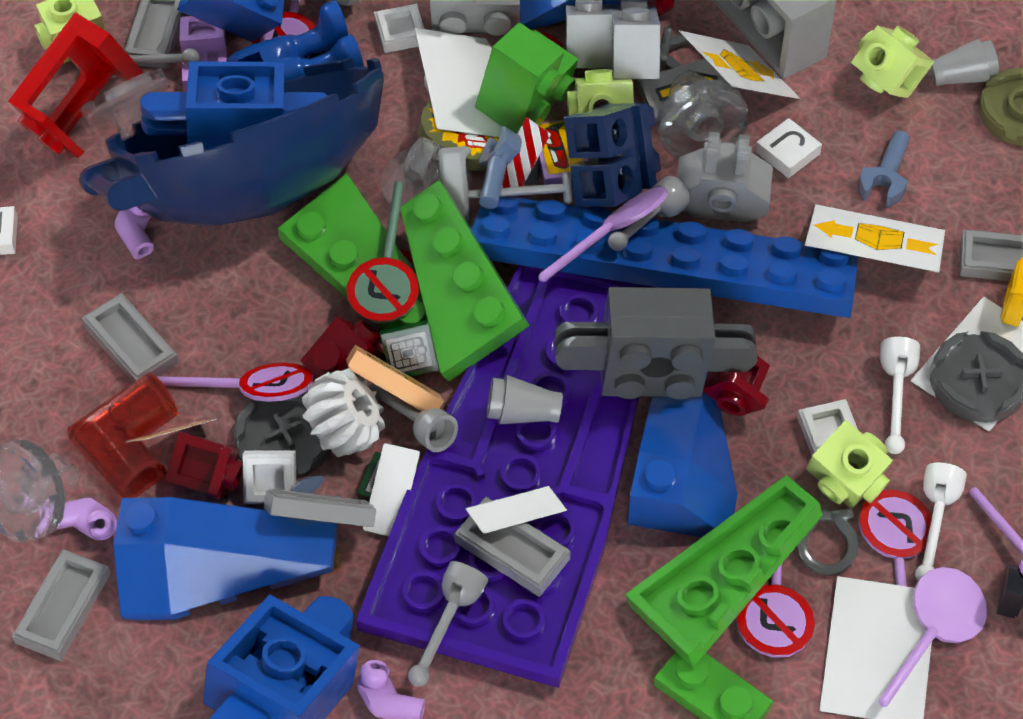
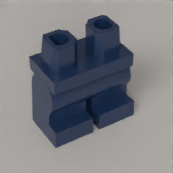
(624, 153)

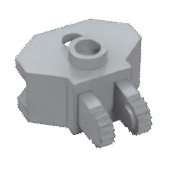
(726, 181)

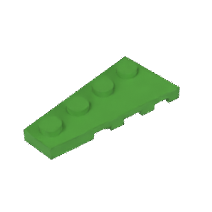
(338, 235)
(460, 288)
(719, 574)

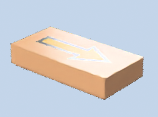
(393, 380)

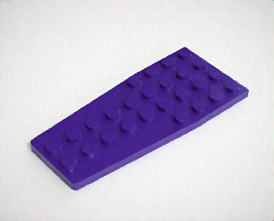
(575, 458)

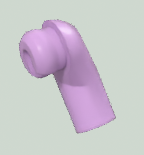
(131, 228)
(89, 518)
(382, 696)

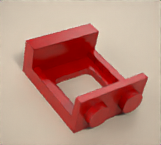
(95, 56)

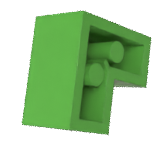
(525, 78)

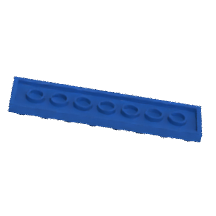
(672, 256)

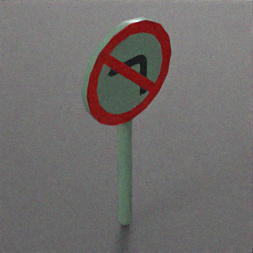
(384, 287)

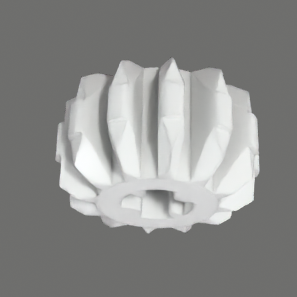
(343, 412)

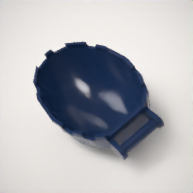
(260, 168)

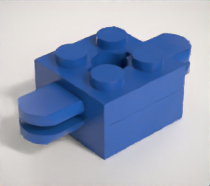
(221, 100)
(284, 663)

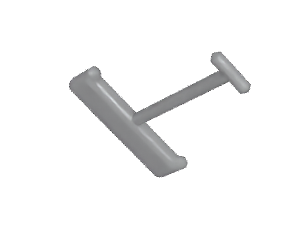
(454, 177)

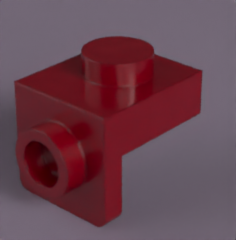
(337, 342)
(738, 391)
(204, 466)

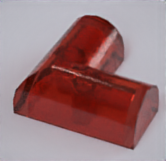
(124, 417)

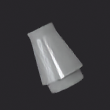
(967, 64)
(522, 402)

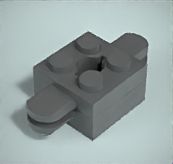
(655, 343)

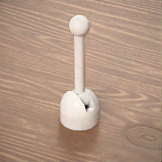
(898, 359)
(943, 486)

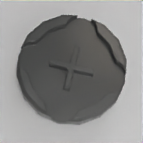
(978, 376)
(280, 428)

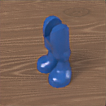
(328, 35)

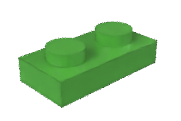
(711, 690)

